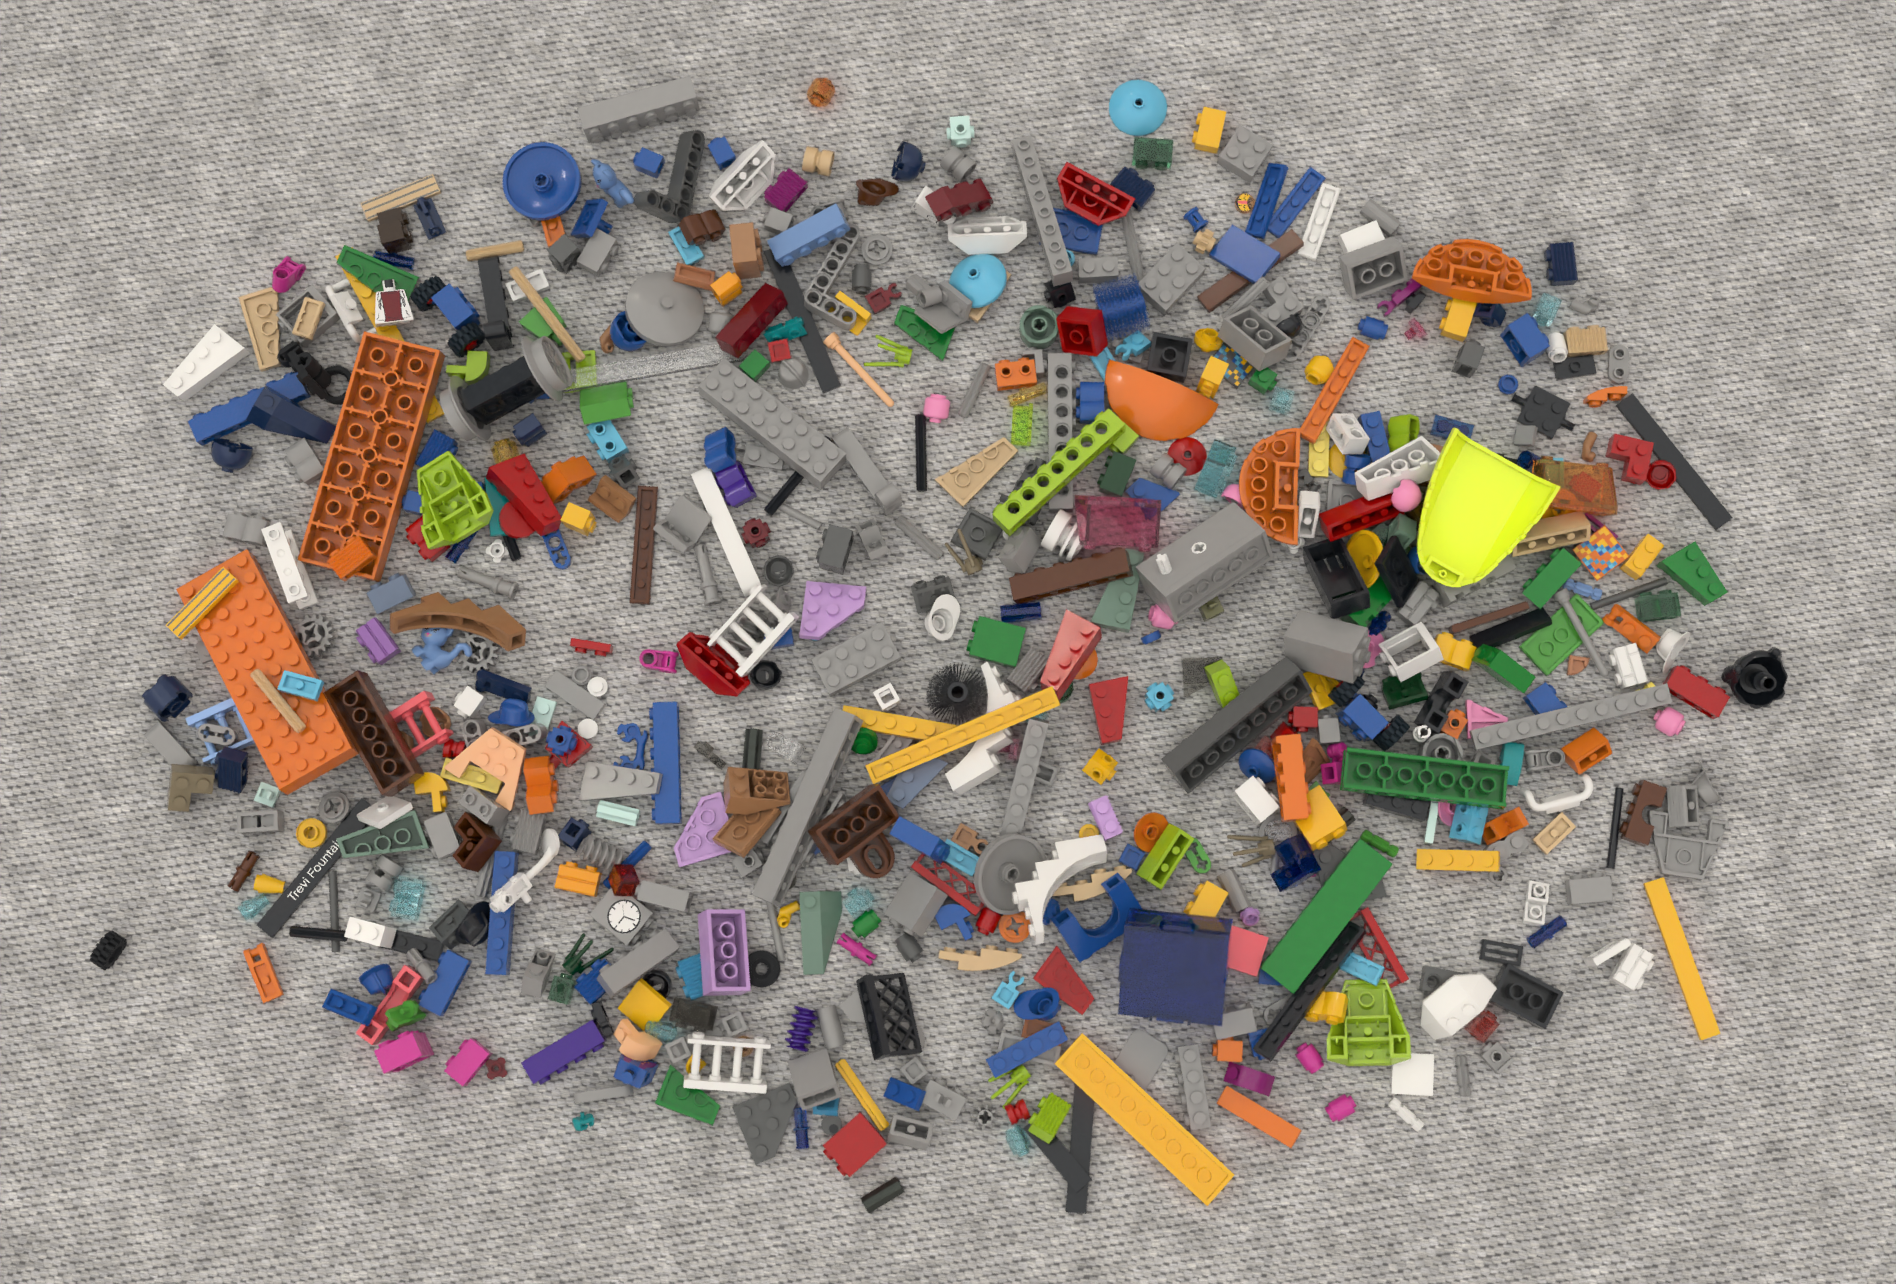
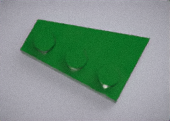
(923, 332)
(686, 1101)

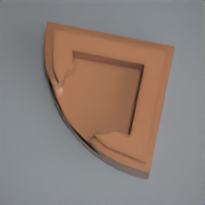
(1576, 664)

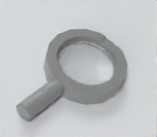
(1278, 831)

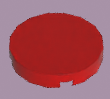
(513, 522)

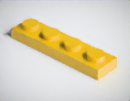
(1458, 860)

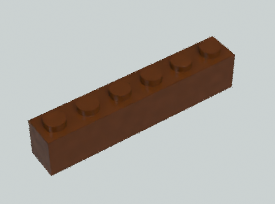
(1071, 576)

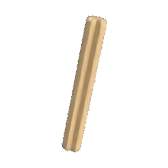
(277, 700)

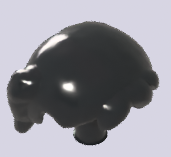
(1757, 678)

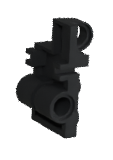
(308, 369)

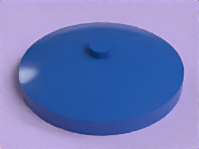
(541, 181)

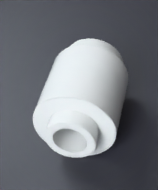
(1557, 350)

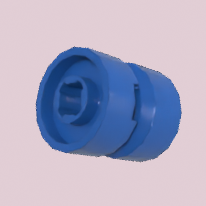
(1354, 462)

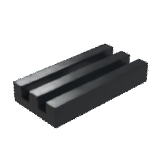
(1483, 949)

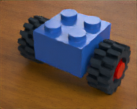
(457, 311)
(1364, 718)

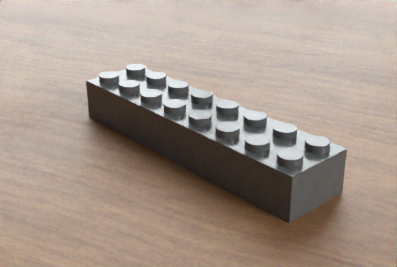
(1237, 724)

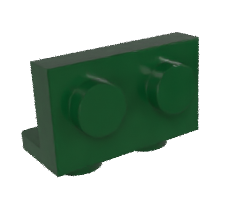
(1405, 692)

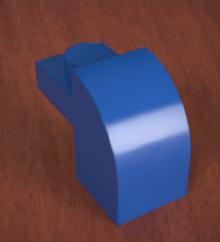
(952, 914)

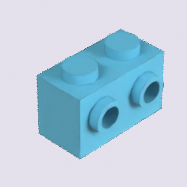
(607, 439)
(1468, 824)

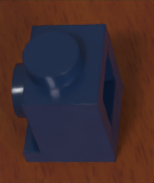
(1490, 316)
(573, 828)

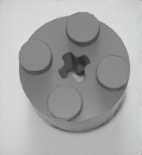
(1442, 743)

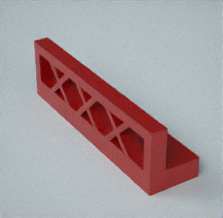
(961, 900)
(1383, 945)

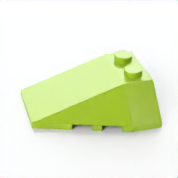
(451, 502)
(1371, 1029)

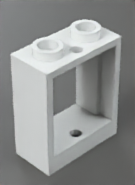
(1403, 641)

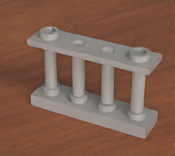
(772, 833)

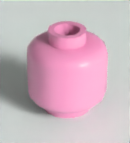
(936, 408)
(1159, 618)
(1669, 721)

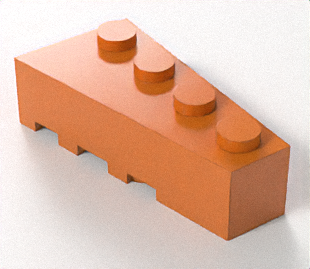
(1290, 777)

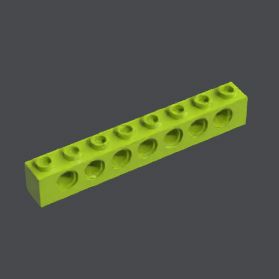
(1027, 508)

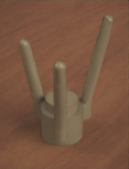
(971, 563)
(1265, 848)

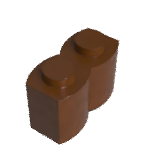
(702, 227)

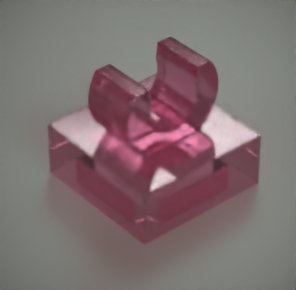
(1416, 329)
(1012, 749)

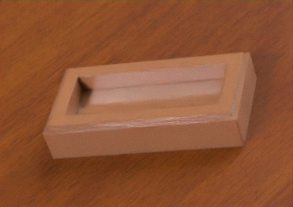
(694, 276)

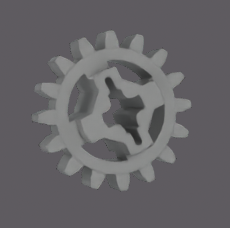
(317, 626)
(484, 647)

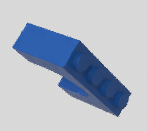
(1085, 941)

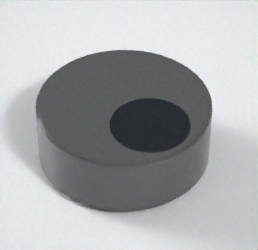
(831, 1124)

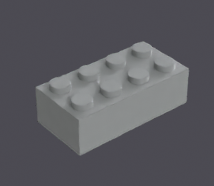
(856, 659)

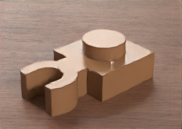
(967, 837)

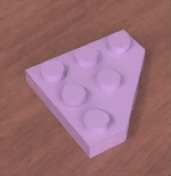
(828, 607)
(705, 822)

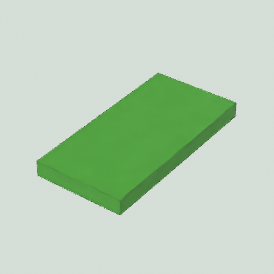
(1556, 642)

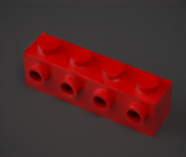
(1356, 516)

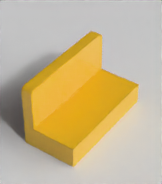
(863, 315)

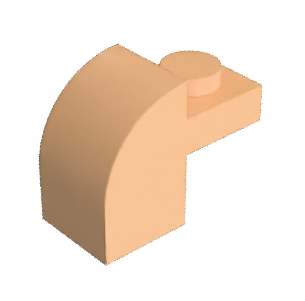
(635, 1044)

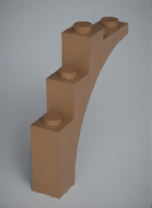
(463, 615)

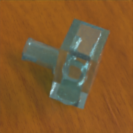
(407, 898)

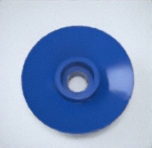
(1257, 764)

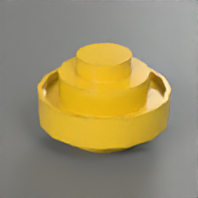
(1207, 339)
(311, 833)

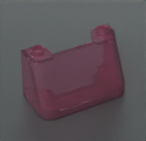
(1117, 521)

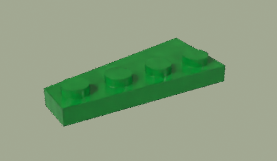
(373, 271)

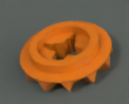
(1010, 935)

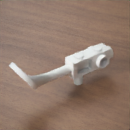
(520, 883)

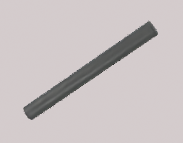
(1628, 593)
(334, 917)

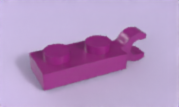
(1400, 296)

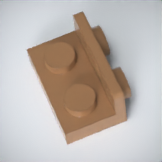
(612, 499)

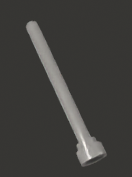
(1563, 598)

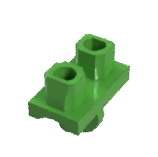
(404, 1015)

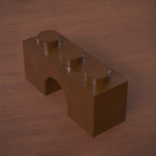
(1635, 828)

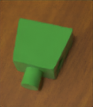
(537, 326)

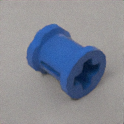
(1194, 213)

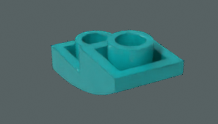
(1512, 756)

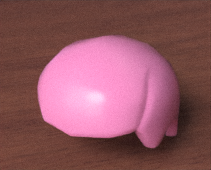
(1232, 492)
(1406, 496)

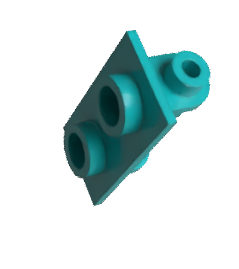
(792, 330)

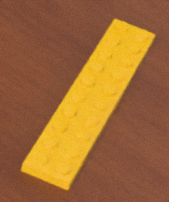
(1144, 1119)

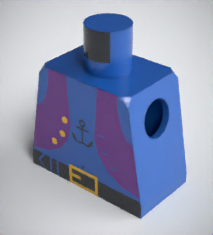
(635, 1072)

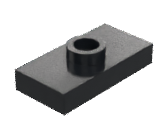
(1575, 367)

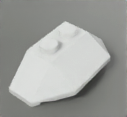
(744, 178)
(987, 234)
(1455, 1004)

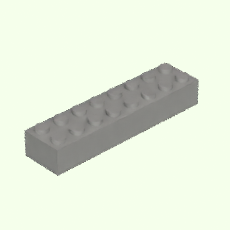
(772, 424)

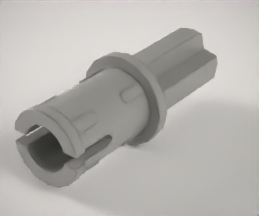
(422, 966)

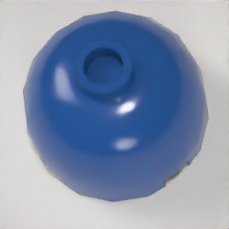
(623, 335)

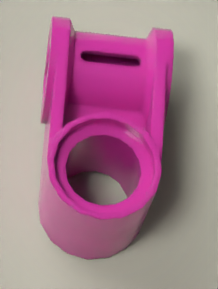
(286, 274)
(661, 660)

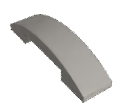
(726, 1027)

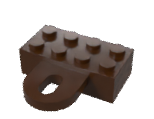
(856, 830)

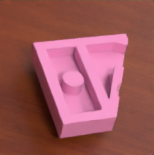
(1480, 717)

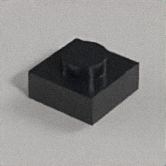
(1414, 301)

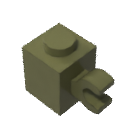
(1211, 609)

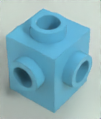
(1155, 703)

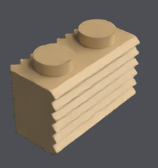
(1586, 341)

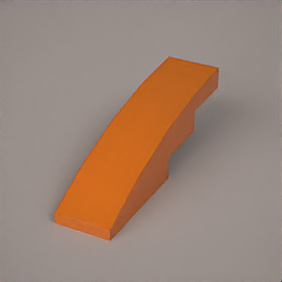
(1259, 1117)

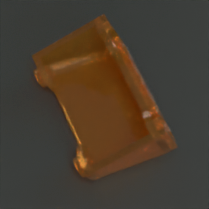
(1582, 486)

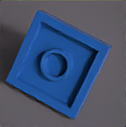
(591, 219)

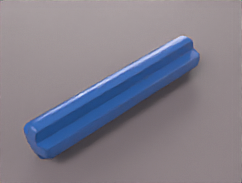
(633, 858)

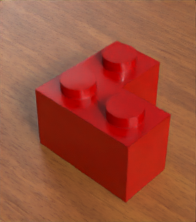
(1635, 454)

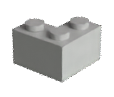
(1282, 302)

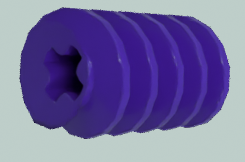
(801, 1028)

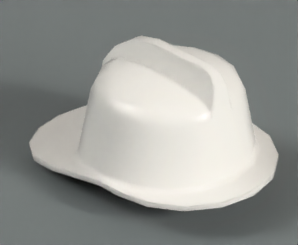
(943, 617)
(1670, 645)

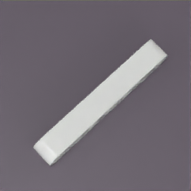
(726, 530)

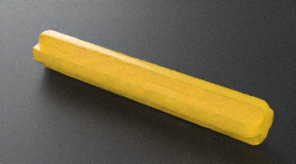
(862, 1095)

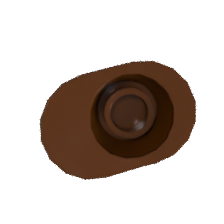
(874, 191)

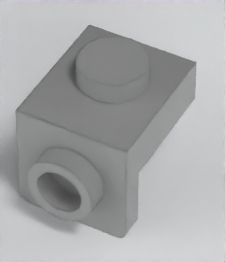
(1040, 363)

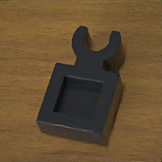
(600, 1015)

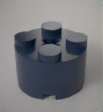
(167, 697)

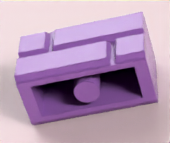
(378, 641)

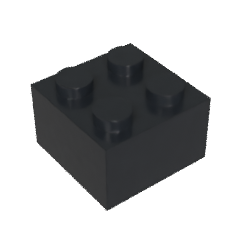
(1169, 356)

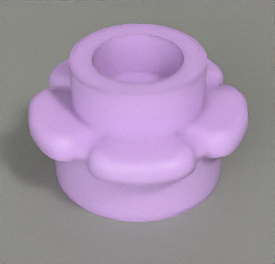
(1250, 916)

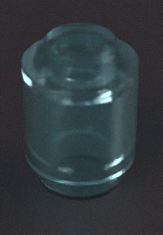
(1018, 1141)

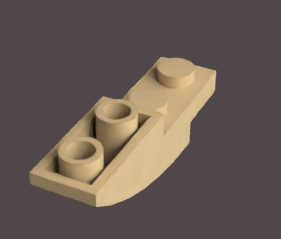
(1084, 890)
(989, 958)

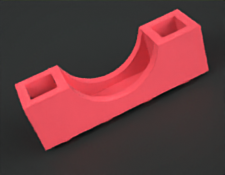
(402, 989)

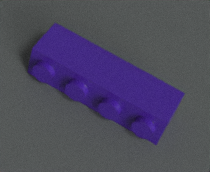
(563, 1052)

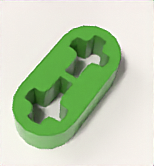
(1203, 856)

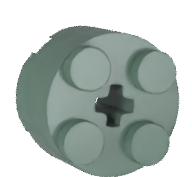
(1031, 335)

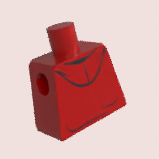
(568, 760)

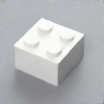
(1255, 800)

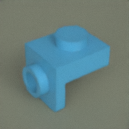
(829, 1108)

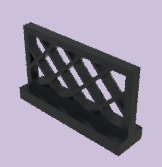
(875, 1016)

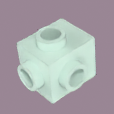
(960, 131)

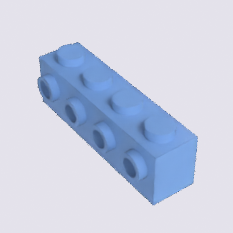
(809, 235)

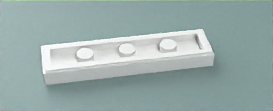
(1319, 221)

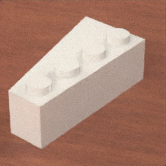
(1410, 461)

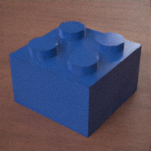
(1525, 339)

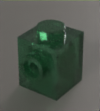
(562, 988)

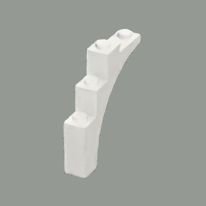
(981, 760)
(1067, 859)

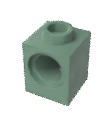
(1404, 529)

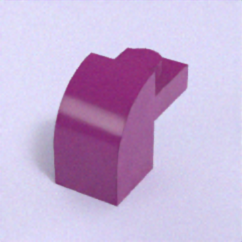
(1249, 1078)

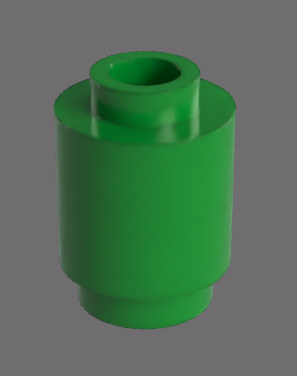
(866, 923)

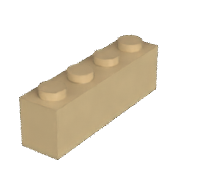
(1554, 533)

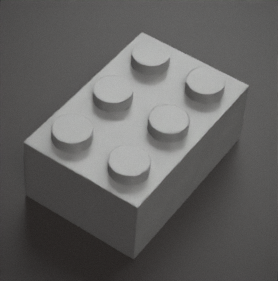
(1373, 267)
(1170, 279)
(1255, 338)

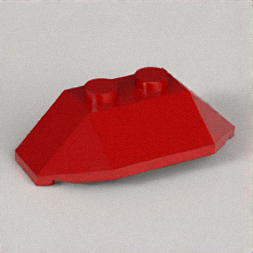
(1091, 196)
(711, 665)

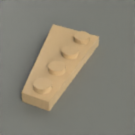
(263, 326)
(972, 475)

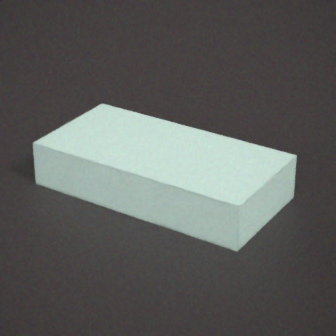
(1431, 823)

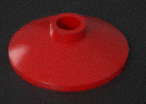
(1195, 448)

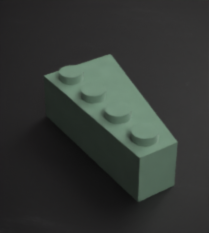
(1119, 598)

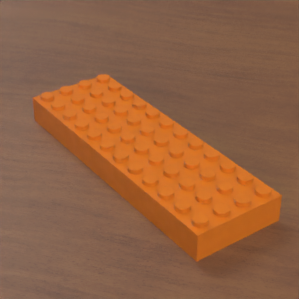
(373, 450)
(252, 633)

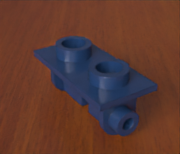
(429, 218)

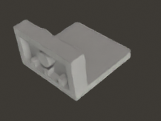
(950, 312)

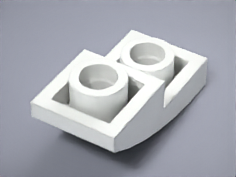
(1535, 903)

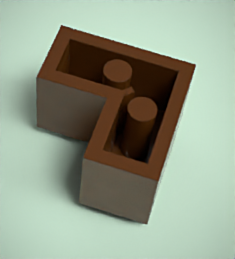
(478, 842)

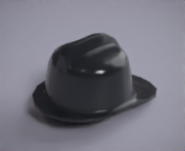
(475, 925)

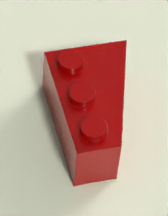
(1108, 705)

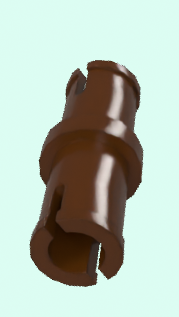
(243, 871)

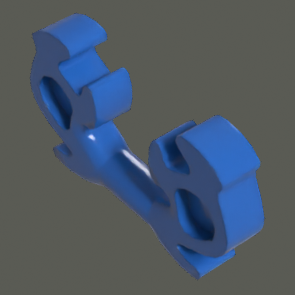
(631, 732)

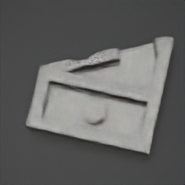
(1194, 674)

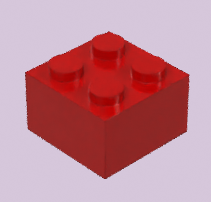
(1082, 331)

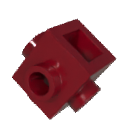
(756, 540)

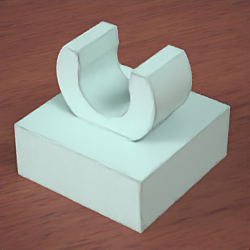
(267, 794)

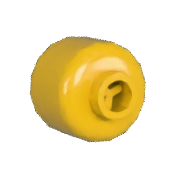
(1318, 370)

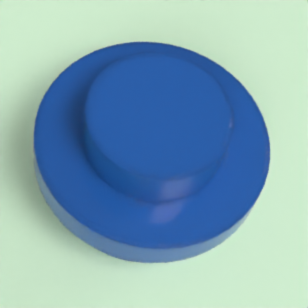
(1508, 384)

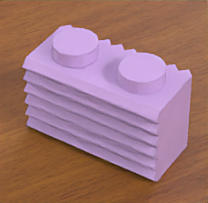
(1105, 818)

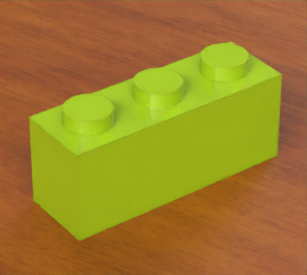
(1165, 856)

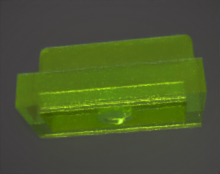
(1022, 425)

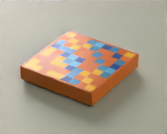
(1600, 553)

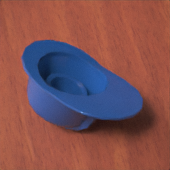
(513, 713)
(377, 979)
(1037, 1004)

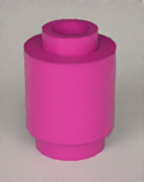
(1309, 1057)
(1340, 1108)

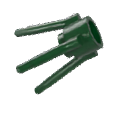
(574, 962)

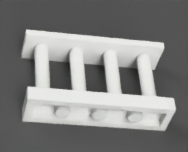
(290, 570)
(759, 649)
(735, 1082)

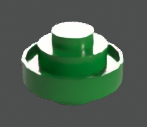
(865, 741)

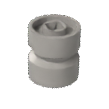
(956, 162)
(1168, 471)
(391, 870)

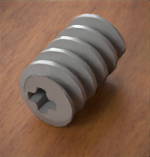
(750, 628)
(599, 851)

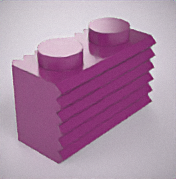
(785, 191)

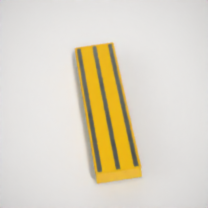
(202, 603)

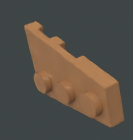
(1313, 757)

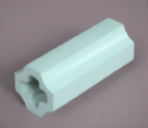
(618, 813)

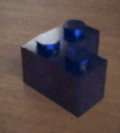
(1297, 861)

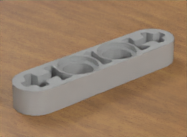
(1307, 330)

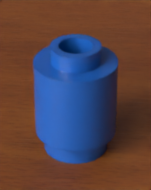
(1372, 328)

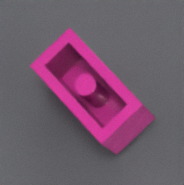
(467, 1061)

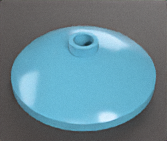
(1133, 118)
(985, 285)

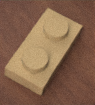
(1553, 833)

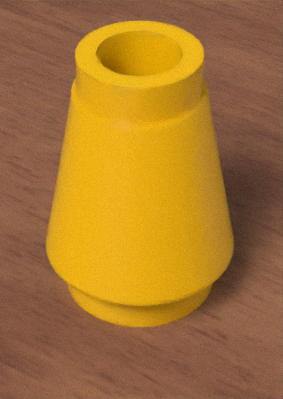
(268, 884)

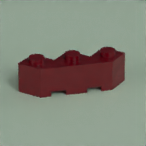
(959, 200)

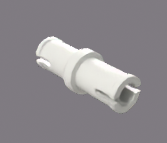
(1425, 733)

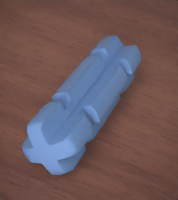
(1582, 589)

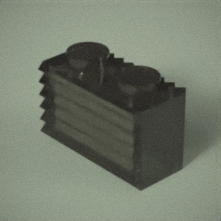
(694, 1014)

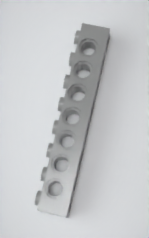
(1042, 211)
(1055, 363)

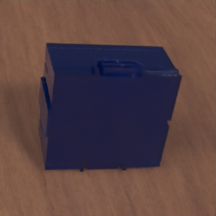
(1174, 967)

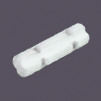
(1406, 1114)

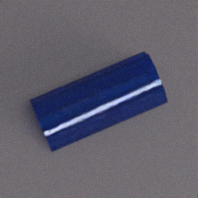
(1020, 612)

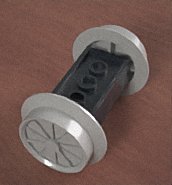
(477, 405)

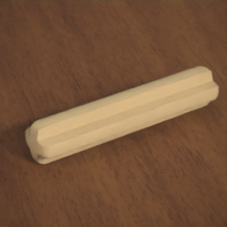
(495, 250)

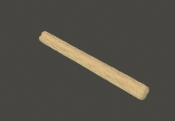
(547, 314)

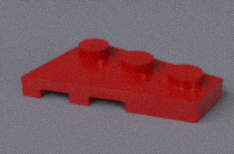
(1060, 975)

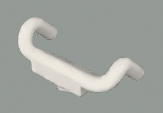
(346, 308)
(1560, 801)

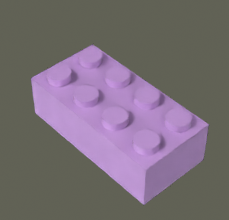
(724, 952)

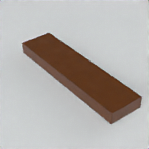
(1488, 618)

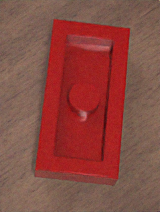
(583, 646)

